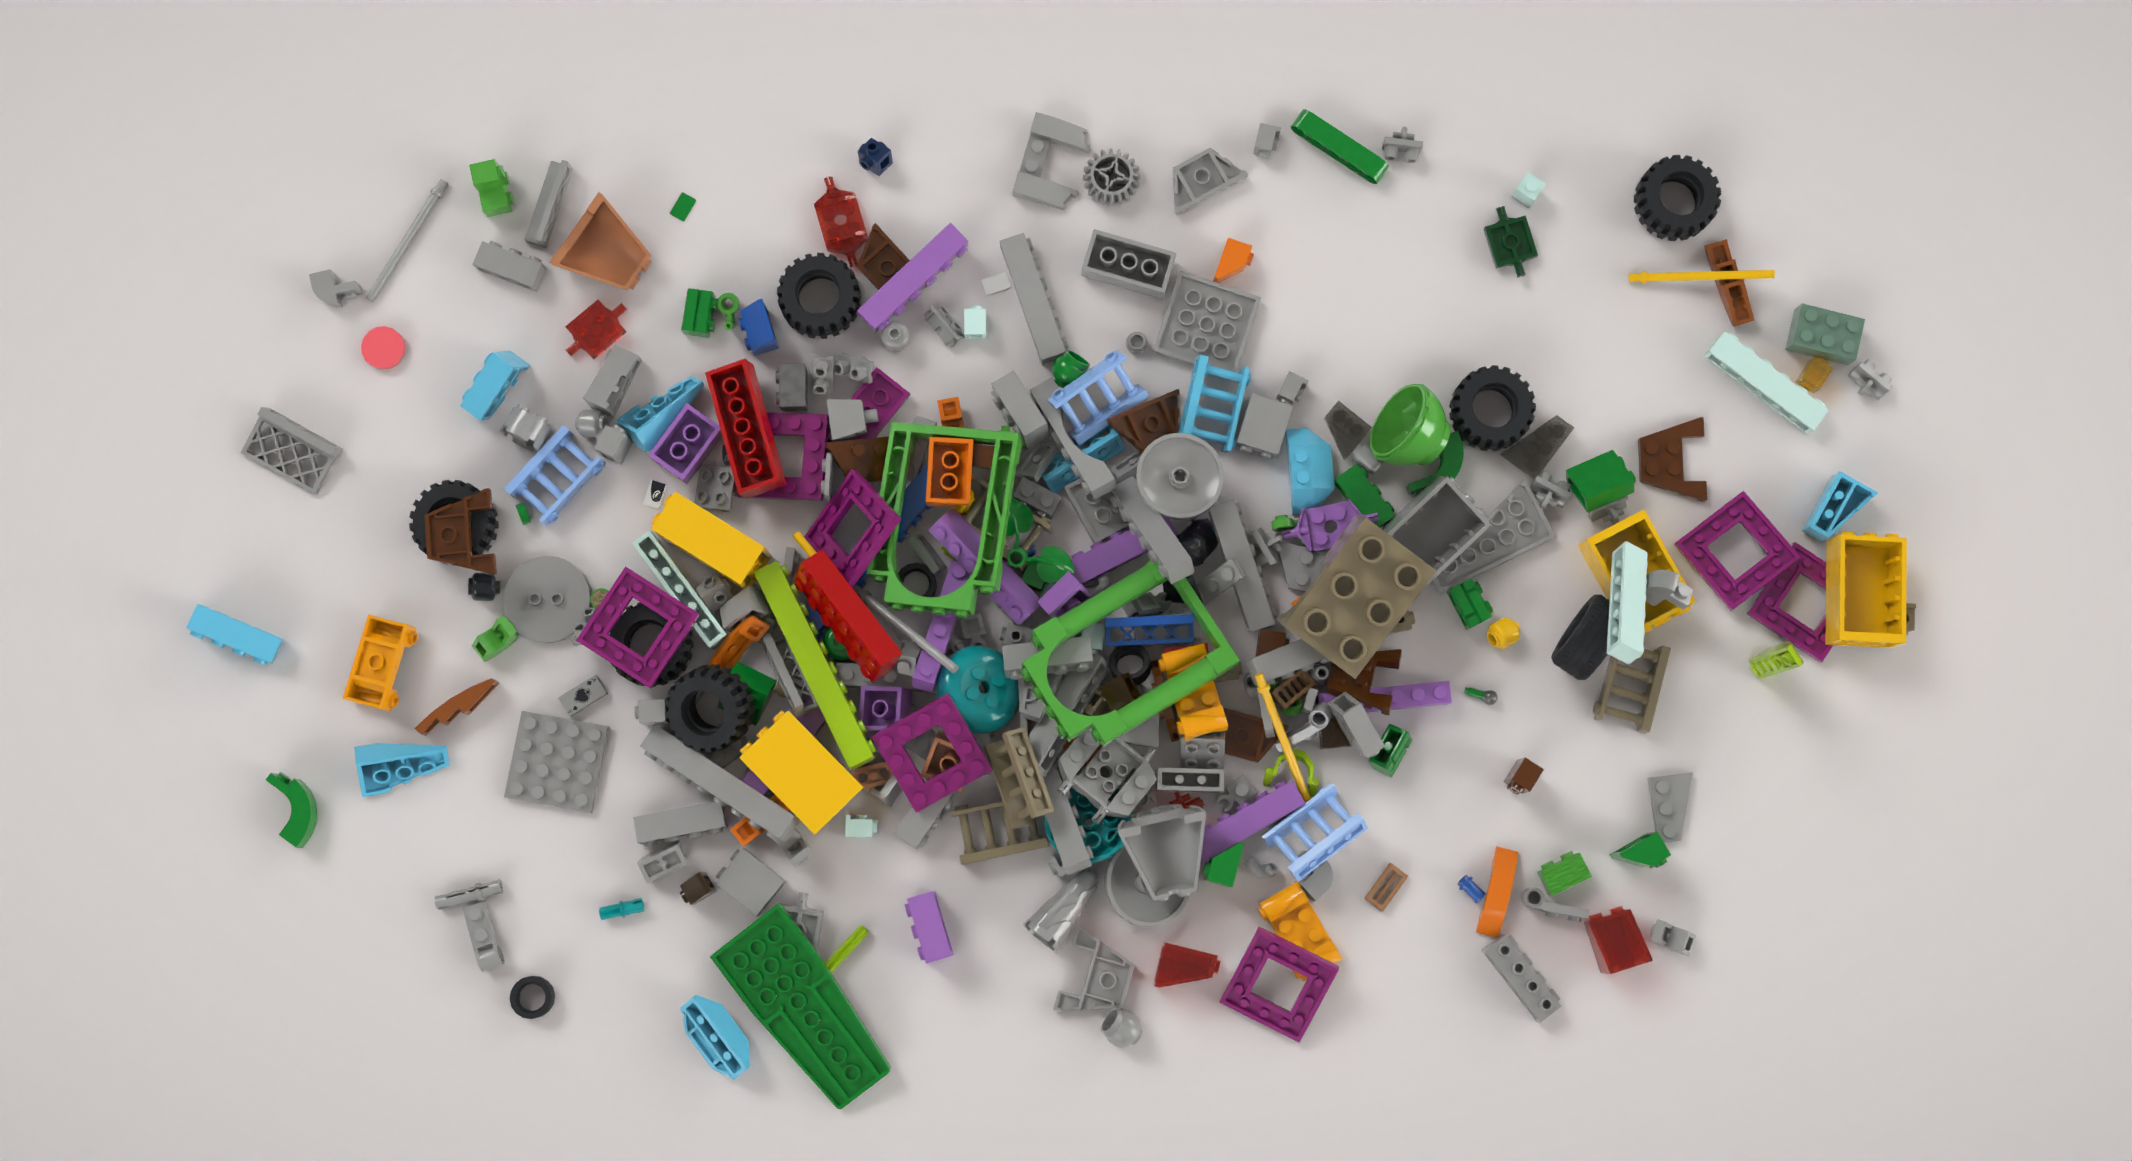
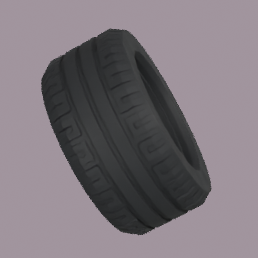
(1585, 640)

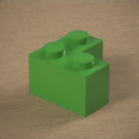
(491, 184)

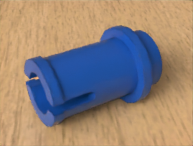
(1471, 888)

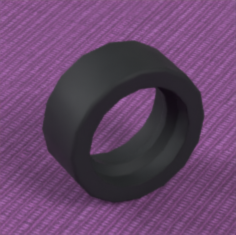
(925, 570)
(1138, 650)
(515, 994)

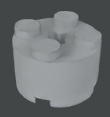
(526, 429)

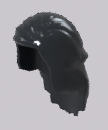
(1198, 540)

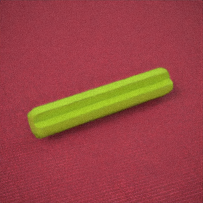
(846, 948)

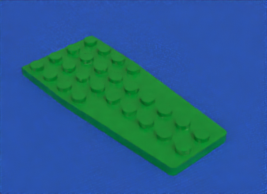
(802, 1005)

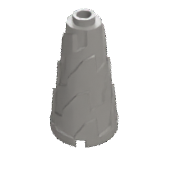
(1060, 913)

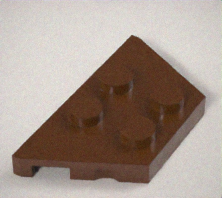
(880, 258)
(1148, 421)
(862, 455)
(1167, 713)
(1247, 736)

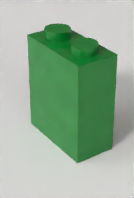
(1600, 480)

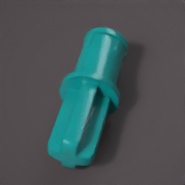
(622, 909)

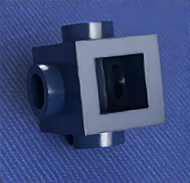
(875, 156)

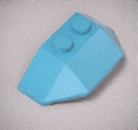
(1309, 469)
(716, 1036)

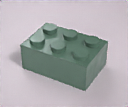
(1825, 334)

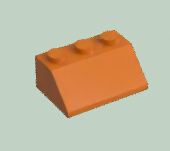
(949, 472)

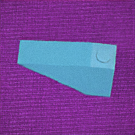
(387, 765)

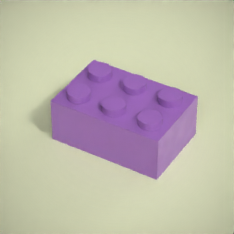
(686, 443)
(929, 927)

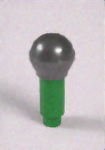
(1489, 697)

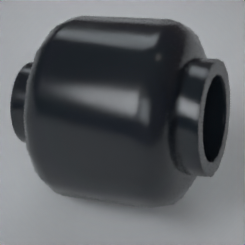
(483, 587)

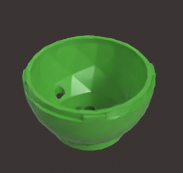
(1410, 428)

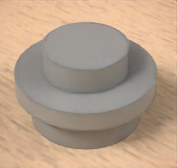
(1136, 342)

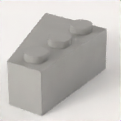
(612, 380)

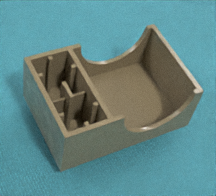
(1358, 595)

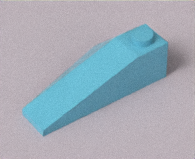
(651, 421)

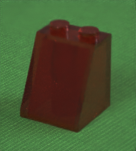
(1616, 940)
(1184, 965)

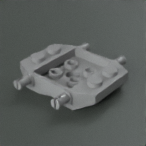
(1119, 760)

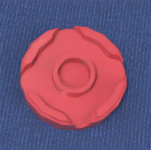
(383, 347)

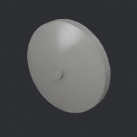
(1179, 476)
(1131, 897)

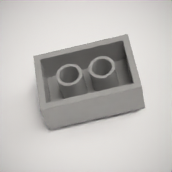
(1019, 410)

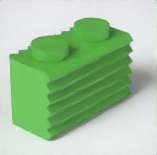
(1564, 873)

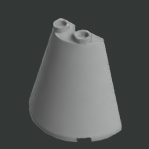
(1166, 848)

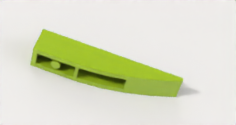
(1775, 660)

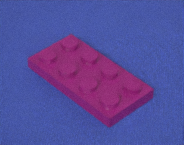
(882, 395)

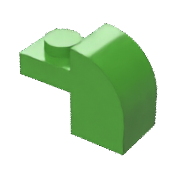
(495, 639)

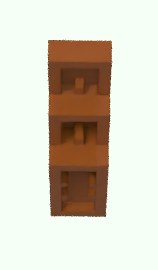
(1732, 291)
(465, 701)

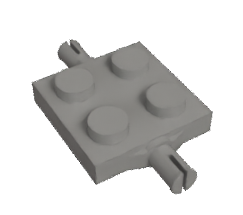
(807, 919)

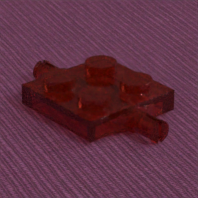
(596, 329)

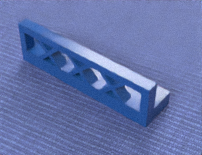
(1149, 621)

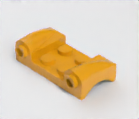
(378, 662)
(1200, 710)
(1297, 922)

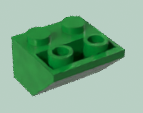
(759, 685)

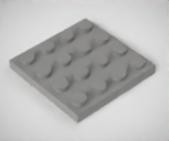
(1207, 322)
(556, 761)

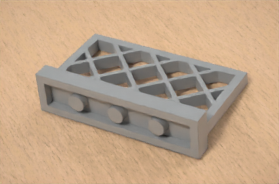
(297, 432)

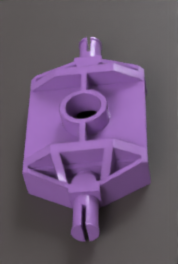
(1313, 522)

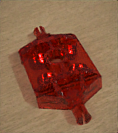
(846, 237)

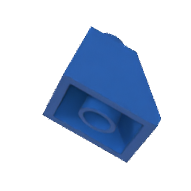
(758, 328)

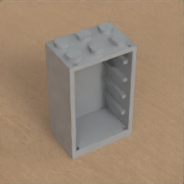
(1439, 523)

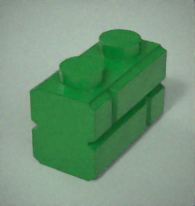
(699, 313)
(1469, 603)
(1389, 757)

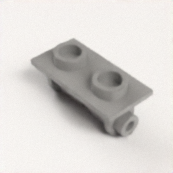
(950, 330)

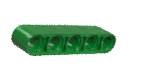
(1339, 146)

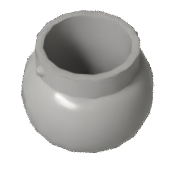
(1122, 1027)

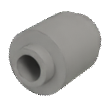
(1364, 458)

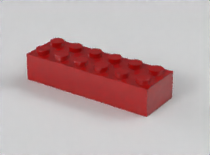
(745, 428)
(847, 616)

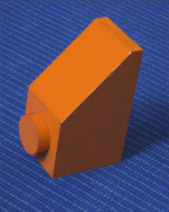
(1233, 260)

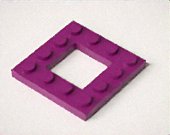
(815, 429)
(884, 520)
(1731, 591)
(1767, 610)
(646, 668)
(920, 792)
(1267, 945)

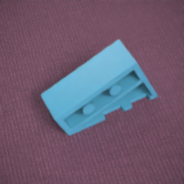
(492, 383)
(1836, 505)

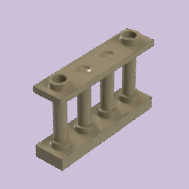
(1041, 524)
(1647, 699)
(1019, 778)
(992, 849)

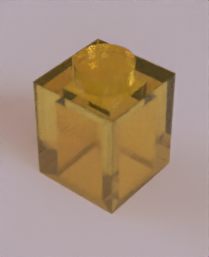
(1814, 374)

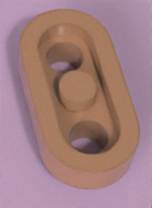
(873, 774)

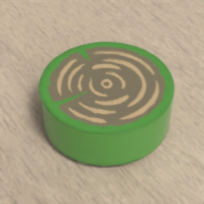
(598, 596)

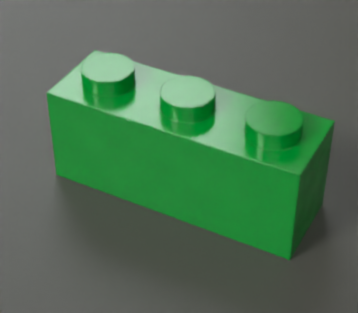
(1365, 496)

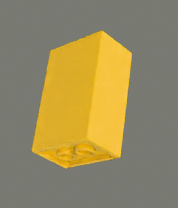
(1641, 533)
(710, 540)
(1866, 590)
(800, 771)

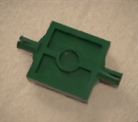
(1510, 241)

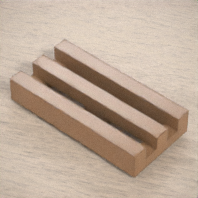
(1374, 902)

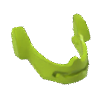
(1300, 756)

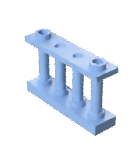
(1085, 430)
(545, 455)
(1318, 852)

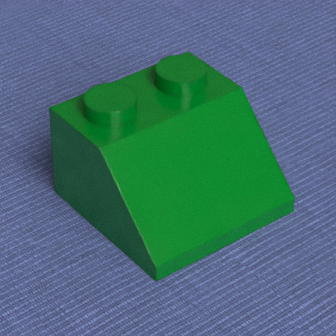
(1644, 851)
(1224, 866)

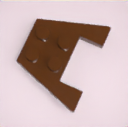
(1662, 459)
(450, 534)
(1360, 687)

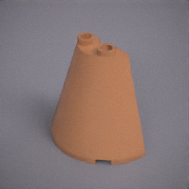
(603, 248)

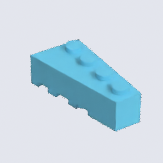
(235, 634)

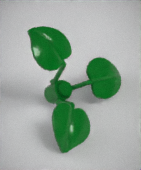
(1052, 561)

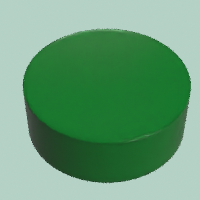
(523, 513)

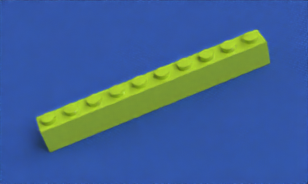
(815, 665)

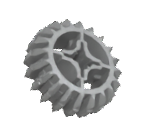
(1104, 174)

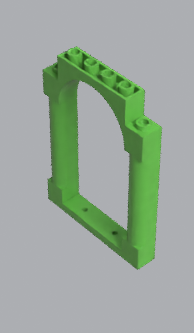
(989, 565)
(1117, 723)

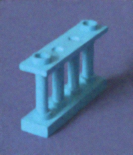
(1198, 389)

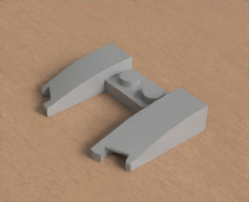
(1028, 183)

